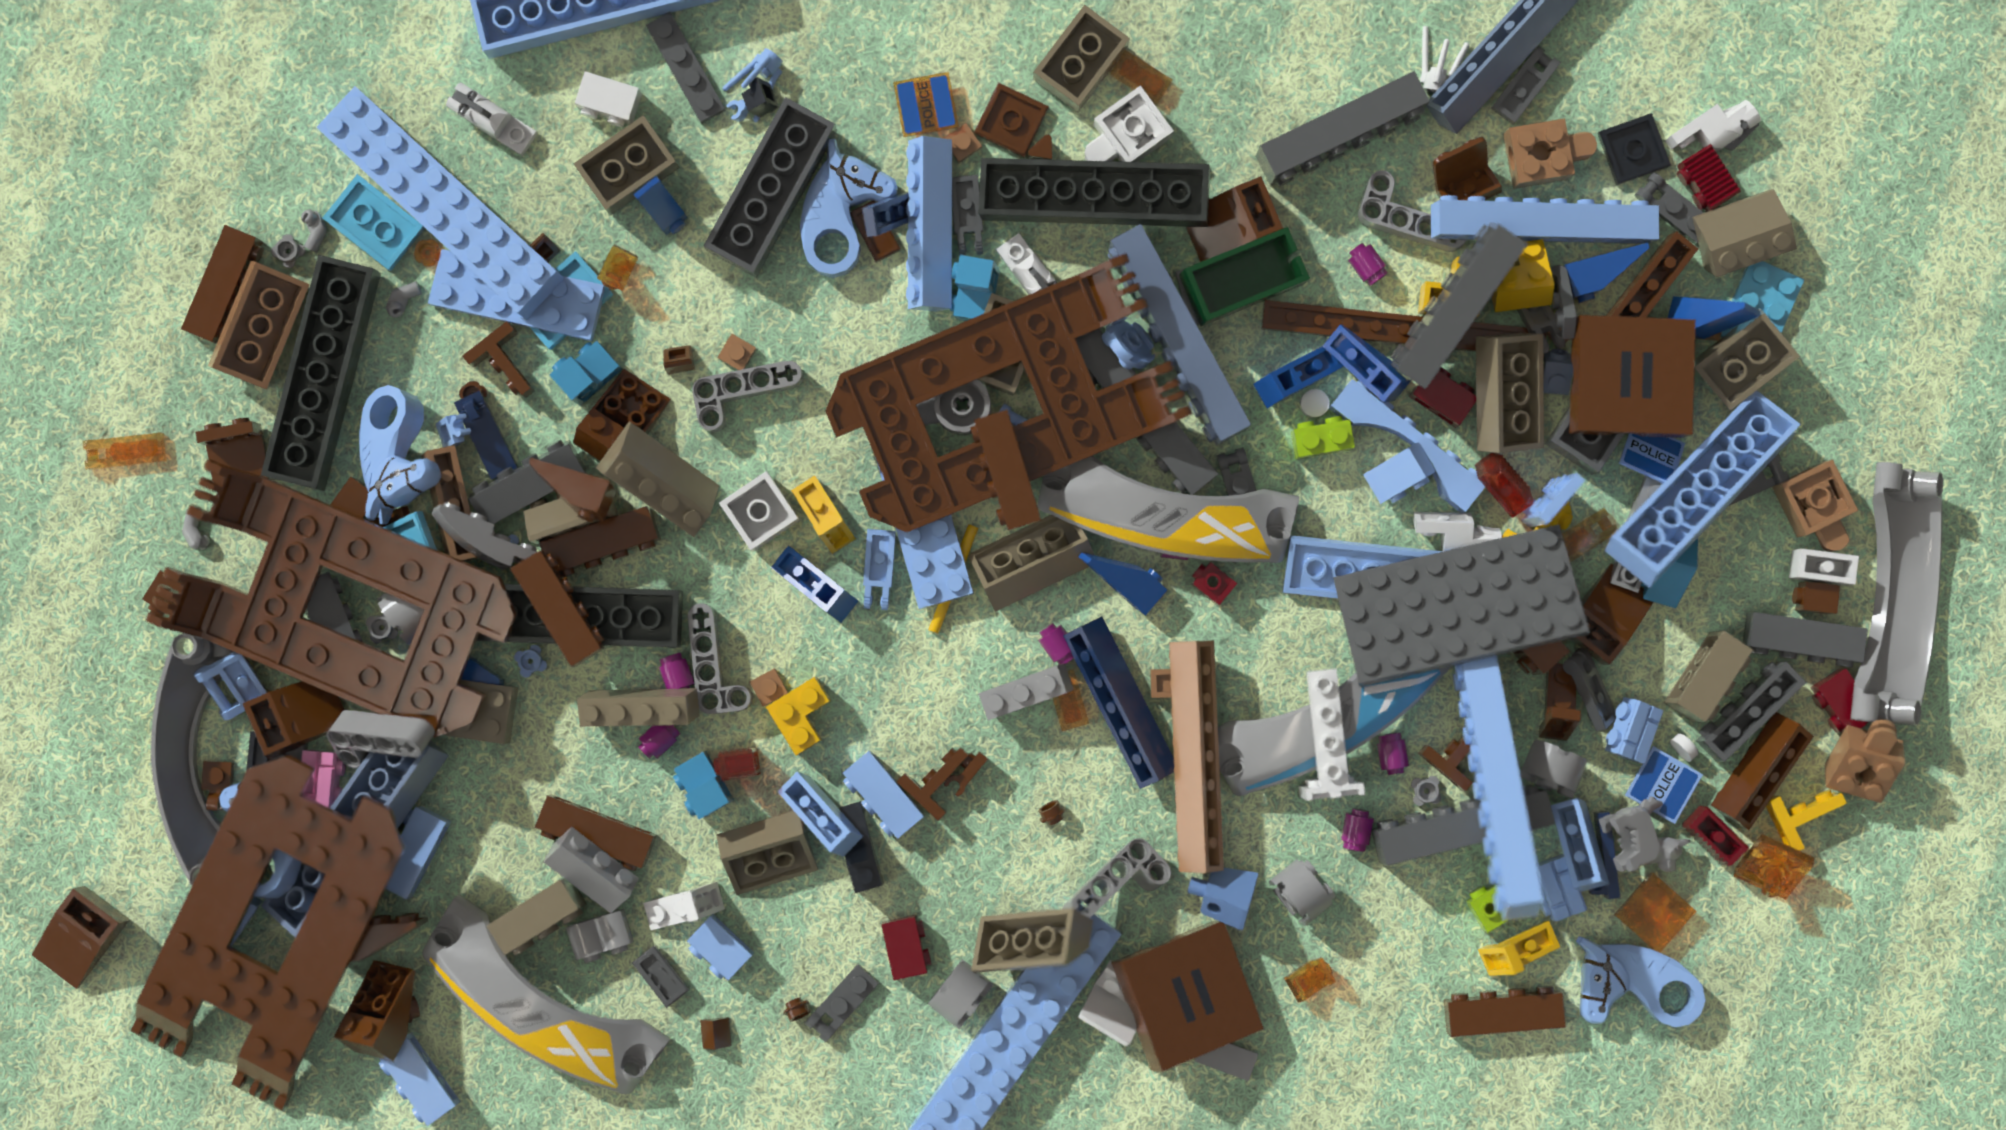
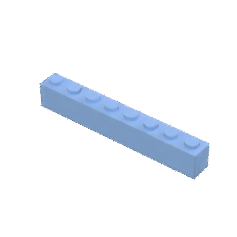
(1547, 221)

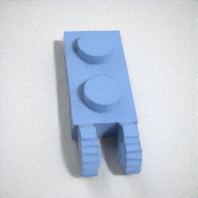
(879, 565)

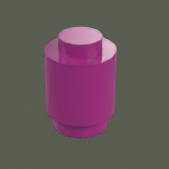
(1367, 263)
(1055, 644)
(676, 672)
(658, 740)
(1392, 753)
(1357, 830)

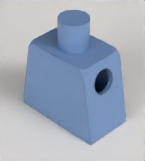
(1226, 895)

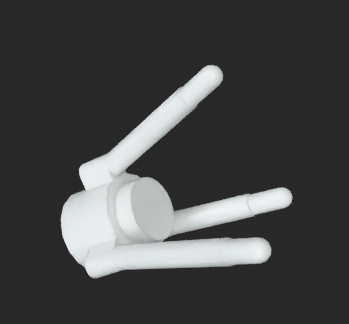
(1437, 76)

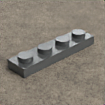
(685, 67)

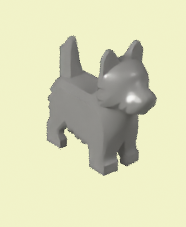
(1640, 839)

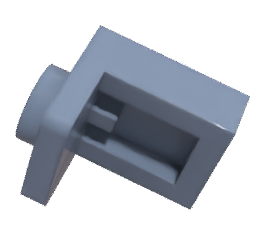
(1557, 372)

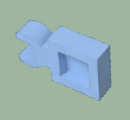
(452, 430)

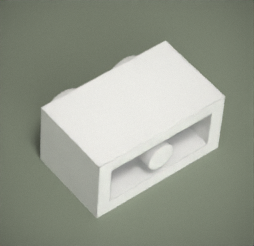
(608, 99)
(1823, 567)

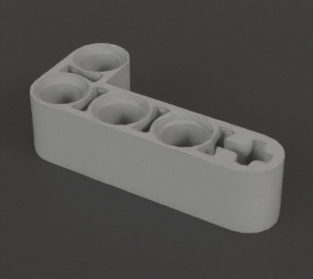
(1387, 209)
(748, 389)
(712, 658)
(359, 733)
(1128, 867)

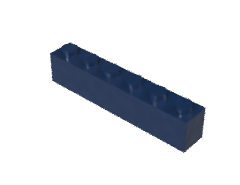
(1121, 702)

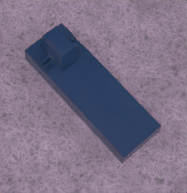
(886, 214)
(485, 434)
(1607, 851)

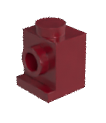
(1214, 594)

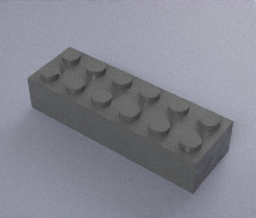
(1341, 129)
(770, 187)
(1458, 303)
(1448, 828)

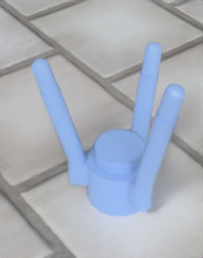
(764, 64)

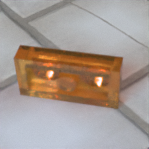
(1135, 72)
(1070, 706)

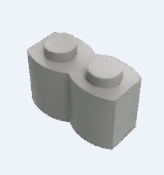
(600, 935)

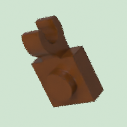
(971, 767)
(215, 778)

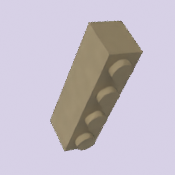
(638, 707)

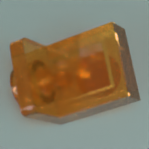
(617, 268)
(1310, 979)

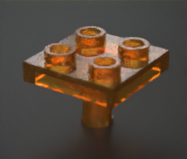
(1773, 867)

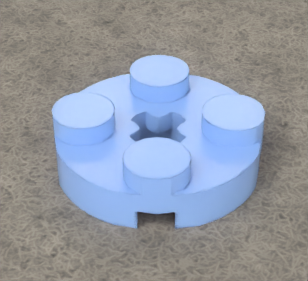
(1129, 343)

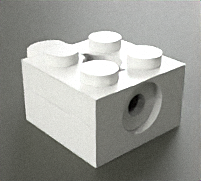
(1129, 130)

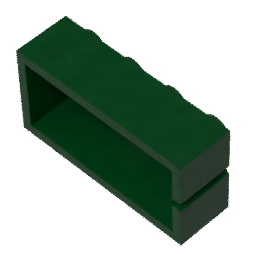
(1243, 276)

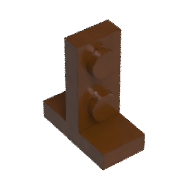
(500, 361)
(1560, 705)
(1447, 766)
(933, 781)

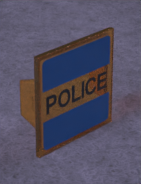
(926, 104)

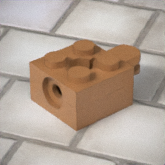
(1545, 152)
(1817, 503)
(1868, 758)

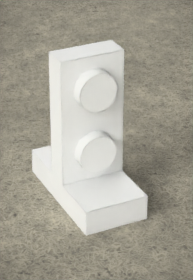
(684, 906)

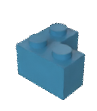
(975, 283)
(586, 374)
(1674, 582)
(704, 789)

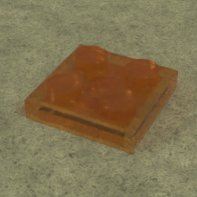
(1655, 912)

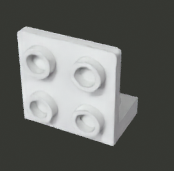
(1108, 1010)

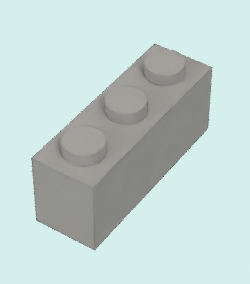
(1026, 691)
(591, 870)

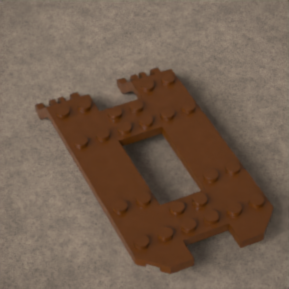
(1029, 330)
(270, 621)
(198, 956)

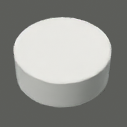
(1314, 403)
(1684, 747)

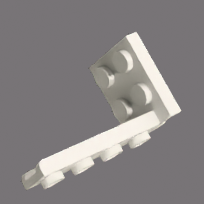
(1328, 741)

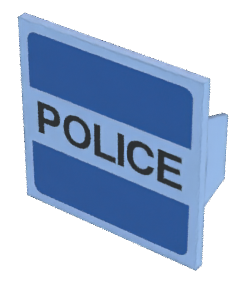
(1652, 456)
(1665, 781)

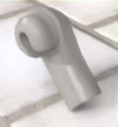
(193, 535)

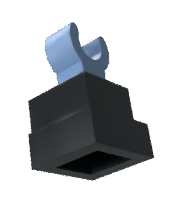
(757, 100)

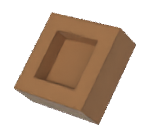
(963, 143)
(736, 352)
(1160, 683)
(769, 687)

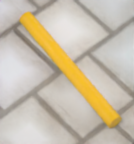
(942, 608)

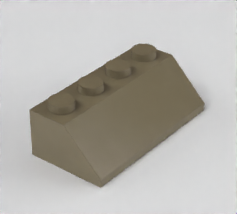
(660, 479)
(1030, 560)
(1031, 940)

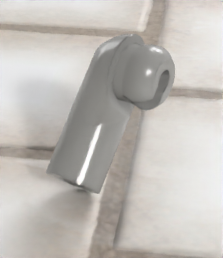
(316, 228)
(399, 298)

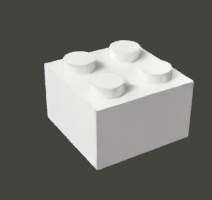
(759, 511)

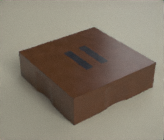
(1632, 376)
(1187, 996)

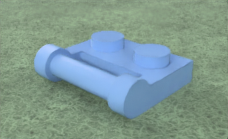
(238, 677)

